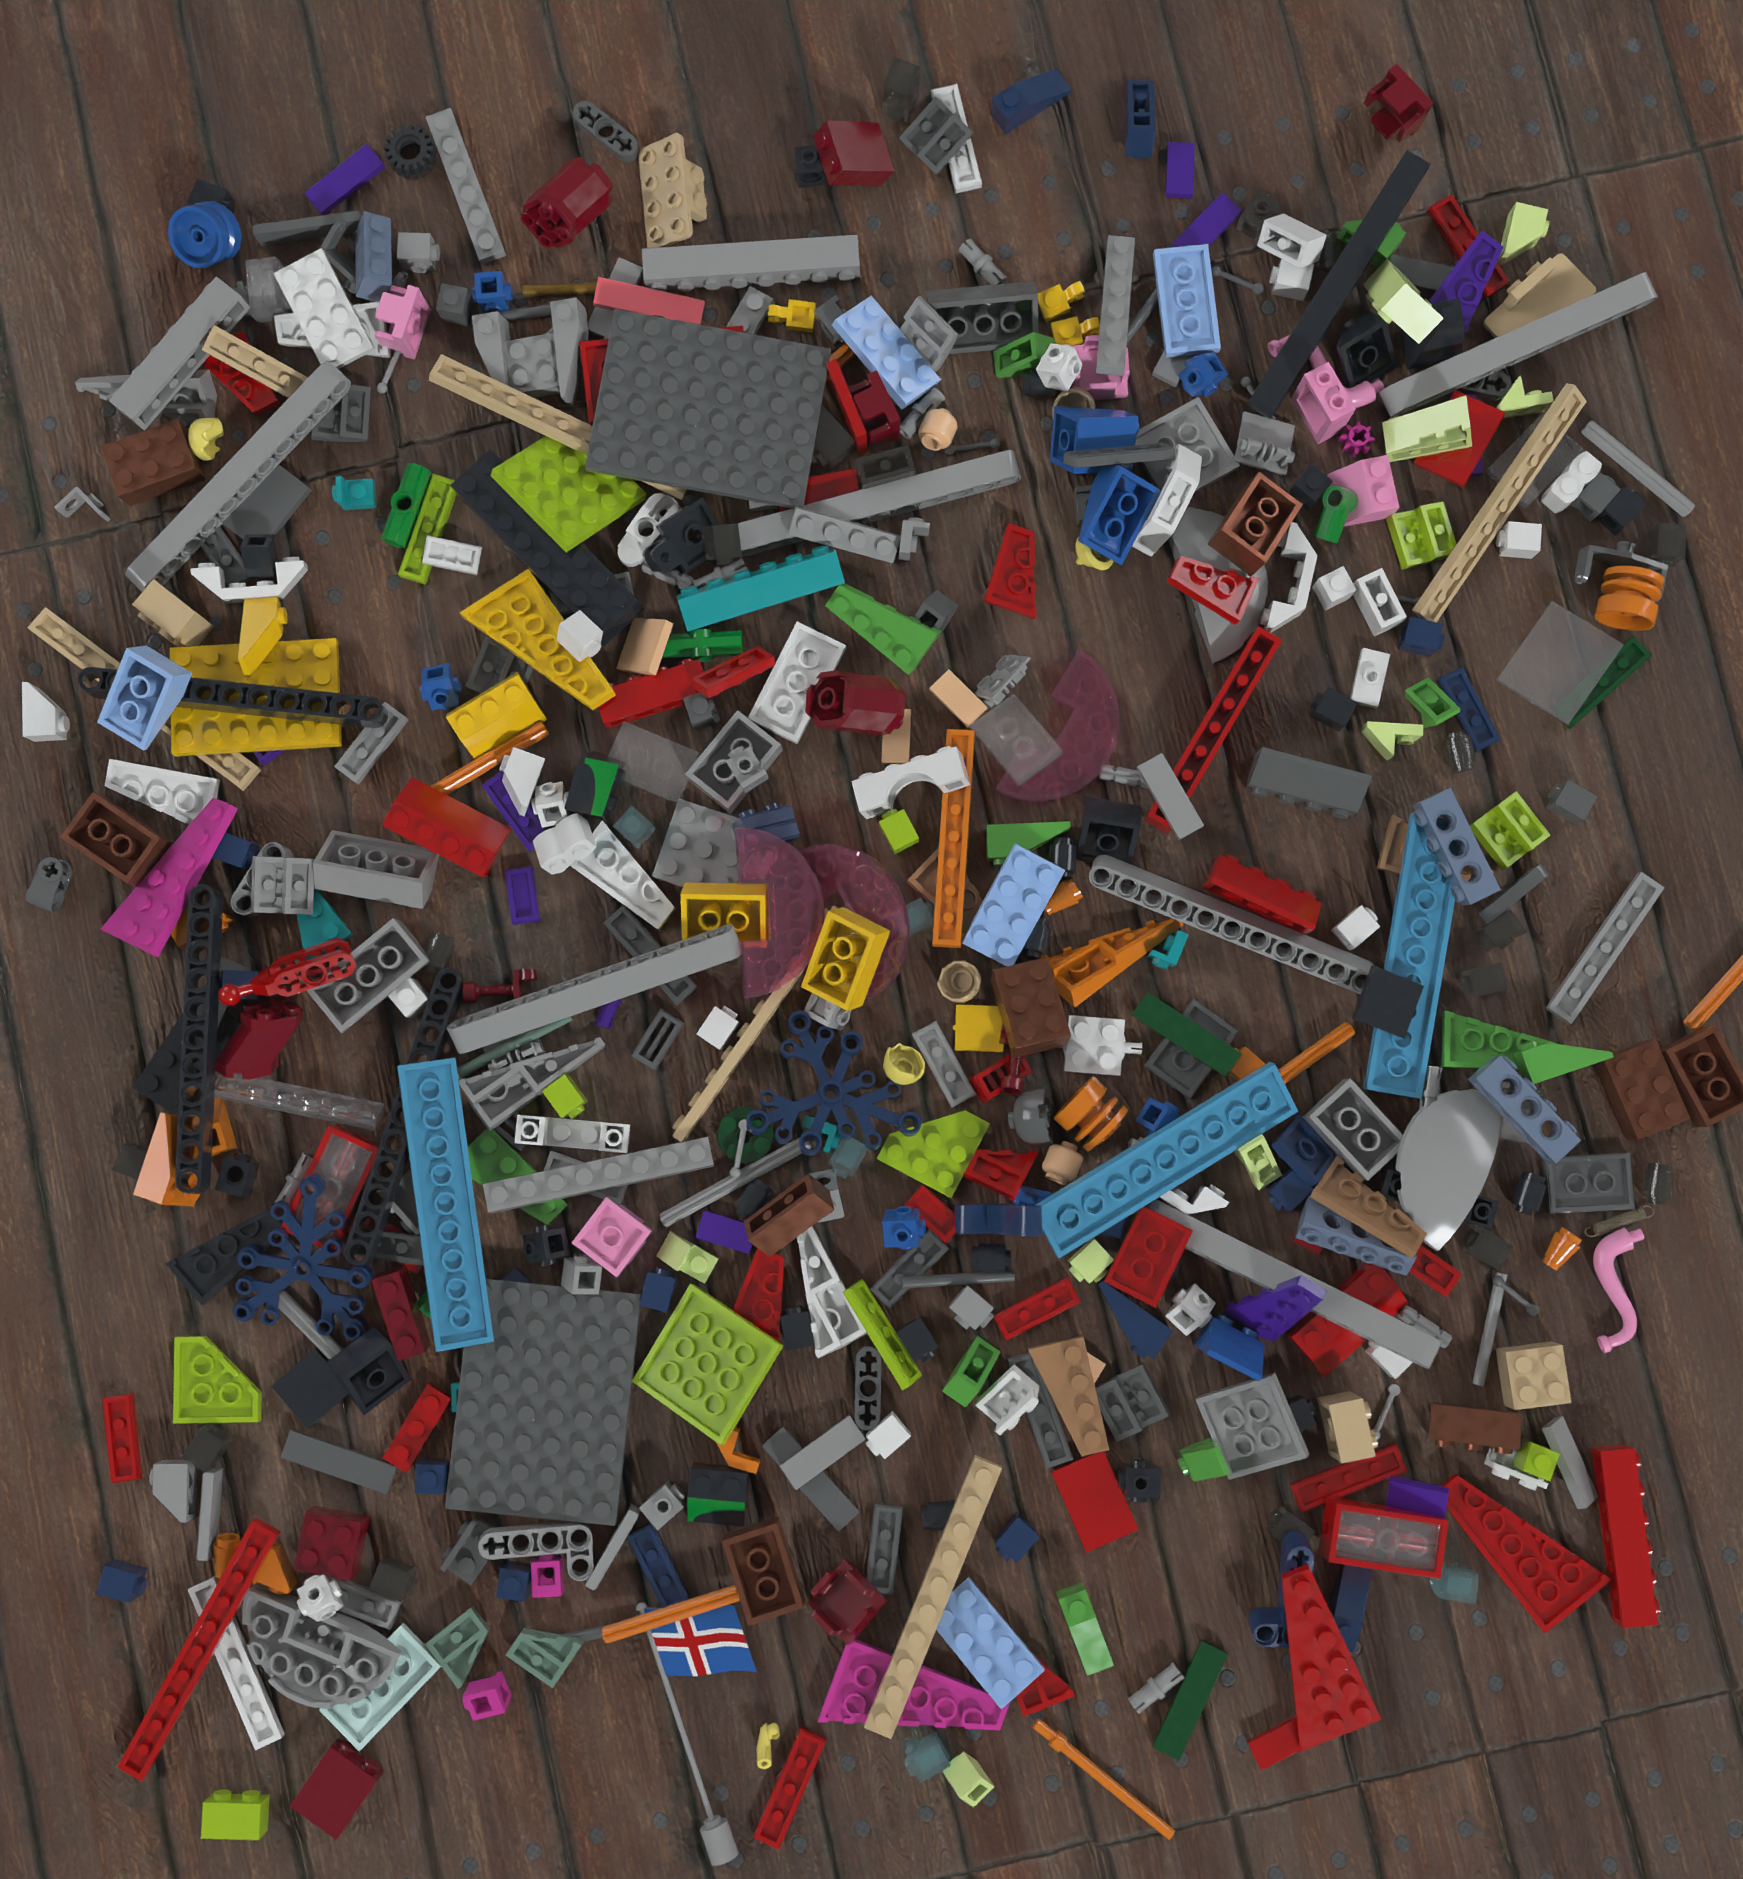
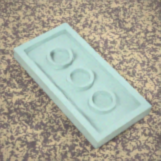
(366, 1717)

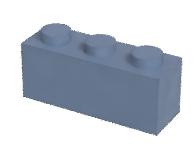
(373, 256)

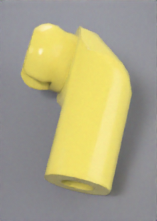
(766, 1734)

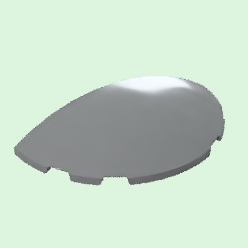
(1191, 541)
(1446, 1161)
(315, 1660)

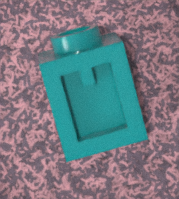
(354, 493)
(1173, 946)
(829, 1129)

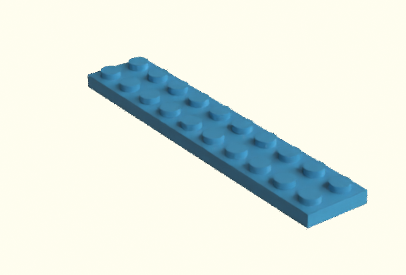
(1417, 953)
(1165, 1159)
(445, 1204)

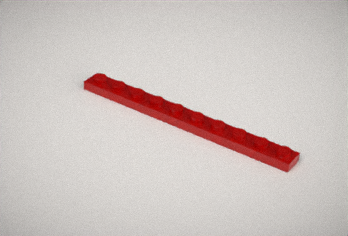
(199, 1649)

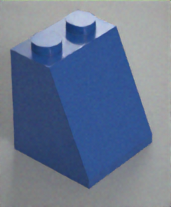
(1090, 429)

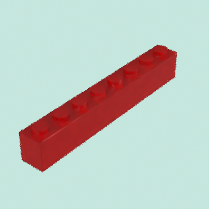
(1220, 717)

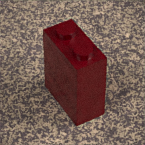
(853, 153)
(337, 1788)

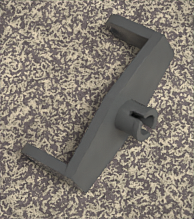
(345, 264)
(1620, 557)

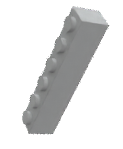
(178, 354)

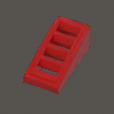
(980, 1086)

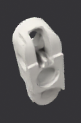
(633, 544)

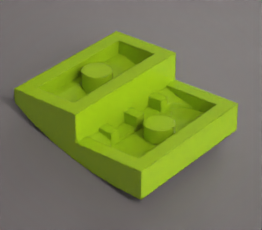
(1421, 535)
(1509, 831)

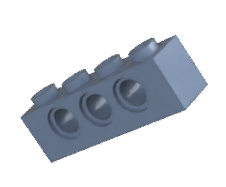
(1482, 881)
(1488, 1083)
(1332, 1231)

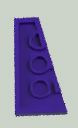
(1470, 276)
(1277, 1309)

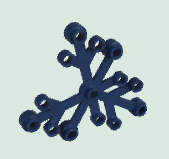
(862, 1106)
(332, 1303)

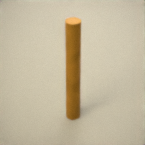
(559, 289)

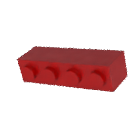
(650, 694)

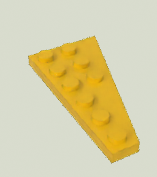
(528, 626)

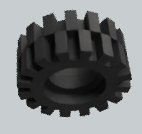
(405, 138)

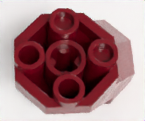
(567, 203)
(856, 703)
(259, 1038)

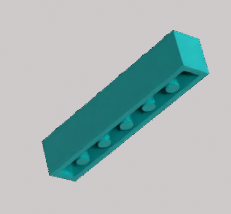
(760, 588)

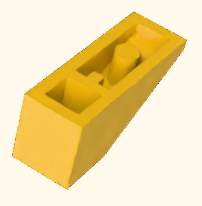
(260, 631)

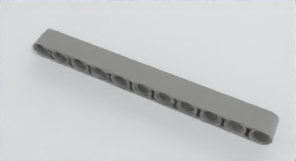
(1518, 345)
(239, 476)
(888, 499)
(1223, 913)
(595, 989)
(1335, 1306)

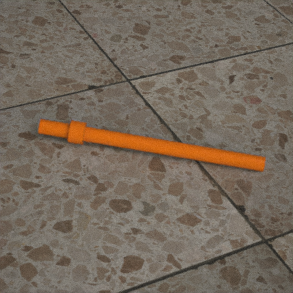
(1059, 1742)

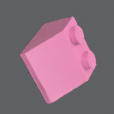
(1374, 489)

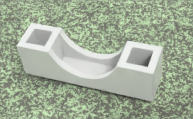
(878, 791)

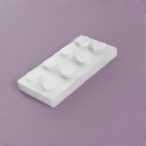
(324, 310)
(783, 697)

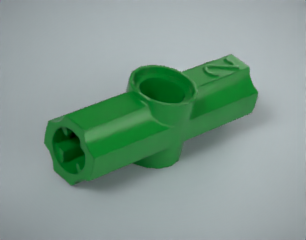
(401, 521)
(703, 645)

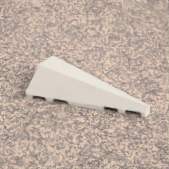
(831, 1315)

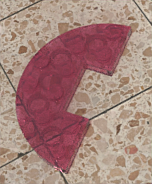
(1085, 739)
(869, 893)
(793, 910)

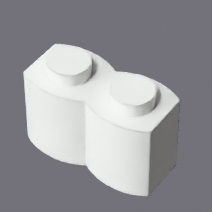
(1571, 482)
(564, 844)

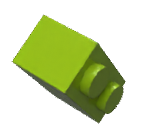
(235, 1815)

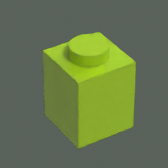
(898, 830)
(565, 1097)
(1536, 1459)

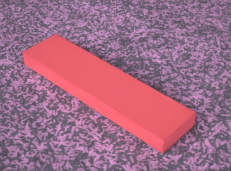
(643, 300)

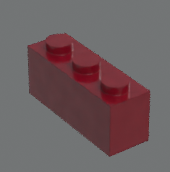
(401, 1312)

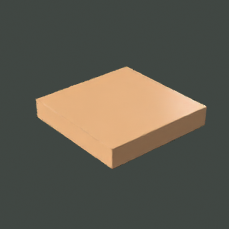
(644, 646)

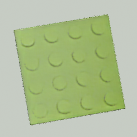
(563, 496)
(707, 1364)

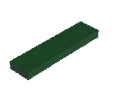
(1628, 660)
(1186, 1035)
(1189, 1700)

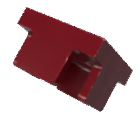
(1403, 104)
(876, 409)
(845, 1602)

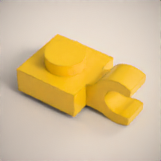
(1056, 302)
(798, 315)
(1071, 332)

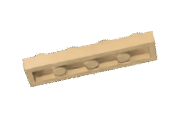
(252, 362)

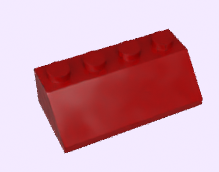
(447, 827)
(1262, 895)
(1330, 1344)

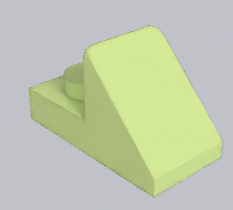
(1517, 403)
(1383, 735)
(1259, 1162)
(687, 1257)

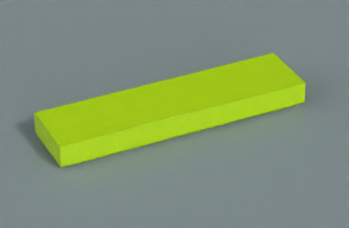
(430, 522)
(882, 1334)

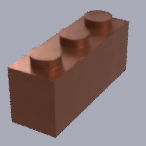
(789, 1215)
(1475, 1428)

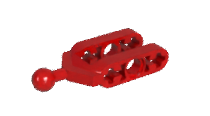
(269, 979)

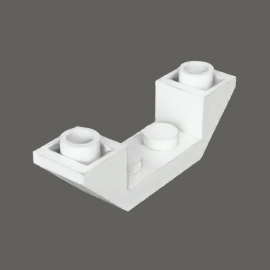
(1171, 502)
(1296, 547)
(287, 572)
(572, 1133)
(1203, 1200)

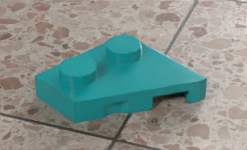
(321, 925)

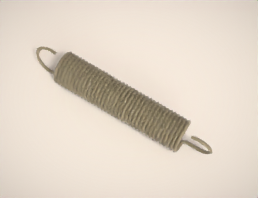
(1619, 1221)

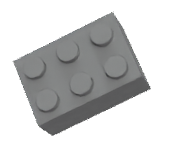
(711, 771)
(1355, 1129)

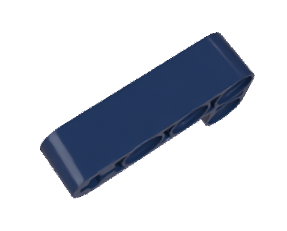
(999, 1219)
(1274, 1618)

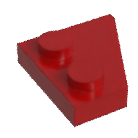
(1000, 1170)
(1043, 1691)

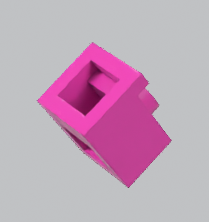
(542, 1583)
(487, 1697)

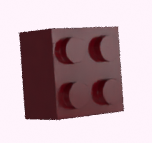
(331, 1543)

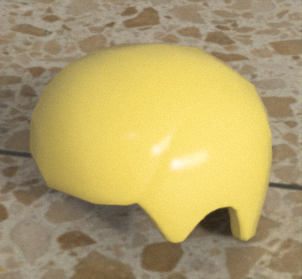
(203, 435)
(903, 1064)

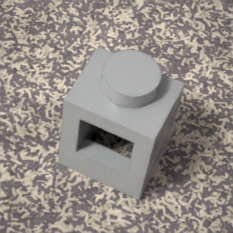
(746, 778)

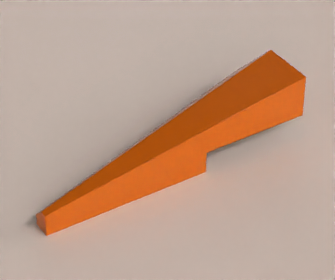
(1090, 967)

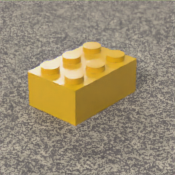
(721, 904)
(845, 958)

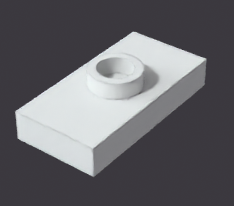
(452, 555)
(1369, 677)

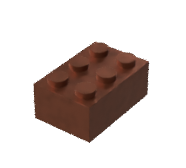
(152, 462)
(1255, 524)
(115, 839)
(1030, 1007)
(1705, 1075)
(1641, 1090)
(763, 1571)

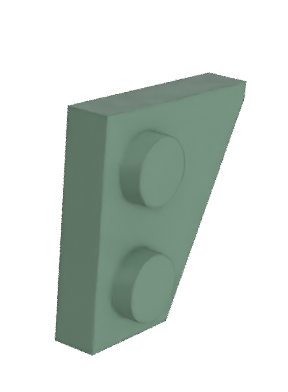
(459, 1645)
(544, 1653)

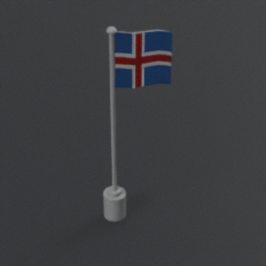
(700, 1647)

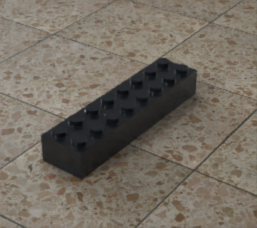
(571, 576)

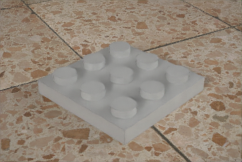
(1195, 430)
(698, 847)
(1252, 1426)

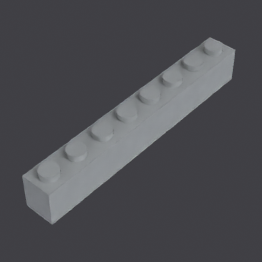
(751, 263)
(598, 1175)

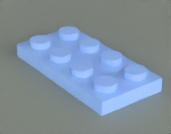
(1186, 300)
(887, 350)
(1013, 905)
(987, 1644)

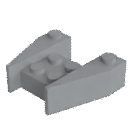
(536, 363)

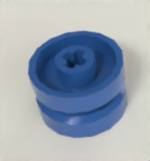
(204, 234)

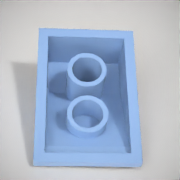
(143, 695)

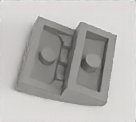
(928, 333)
(282, 885)

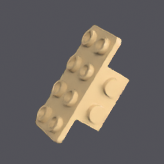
(670, 192)
(1544, 291)

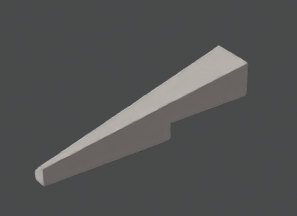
(192, 401)
(507, 1090)

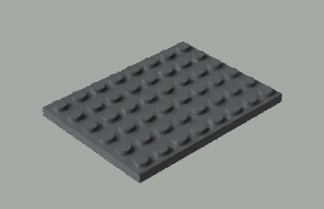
(708, 409)
(546, 1405)

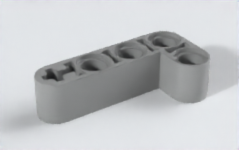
(537, 1547)

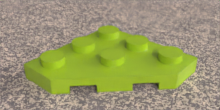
(938, 1151)
(211, 1385)

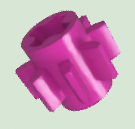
(1361, 445)

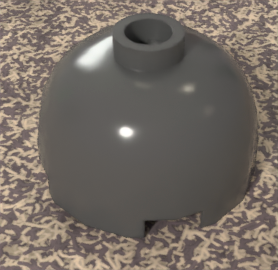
(1032, 1117)

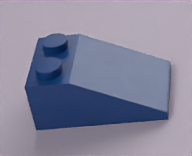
(1116, 511)
(1231, 1346)

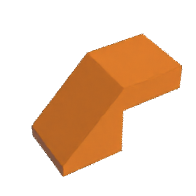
(737, 1459)

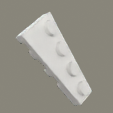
(291, 333)
(165, 790)
(623, 878)

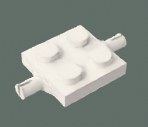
(1097, 1045)

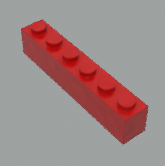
(1625, 1535)

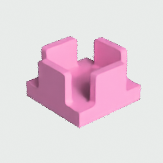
(408, 318)
(1099, 385)
(612, 1236)

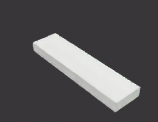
(963, 164)

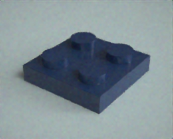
(1304, 1150)

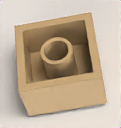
(171, 616)
(1533, 1375)
(1347, 1426)

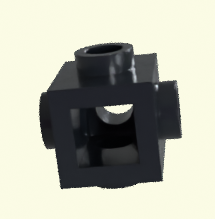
(545, 1245)
(1149, 1485)

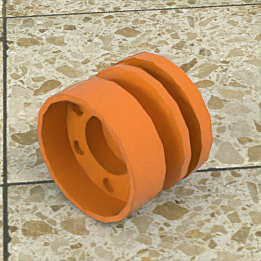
(1629, 598)
(1091, 1114)

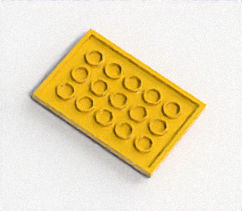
(289, 665)

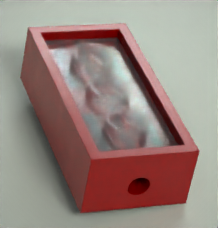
(345, 1164)
(1382, 1537)

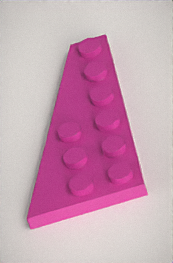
(160, 898)
(933, 1701)

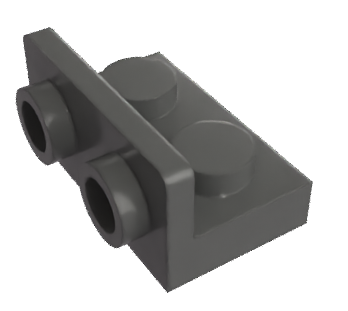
(464, 1557)

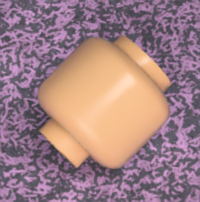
(937, 429)
(1062, 1163)

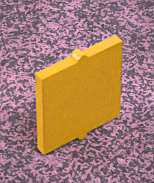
(978, 1028)

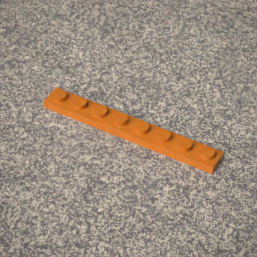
(953, 850)

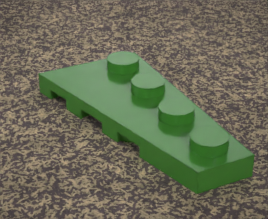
(892, 633)
(1472, 1042)
(497, 1160)

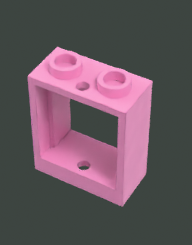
(1321, 407)

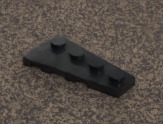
(215, 1263)

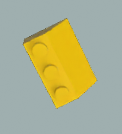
(495, 716)

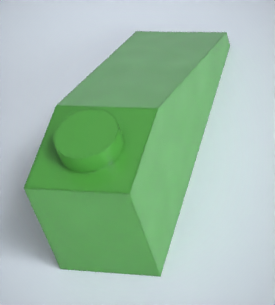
(1002, 837)
(1550, 1060)
(1084, 1628)

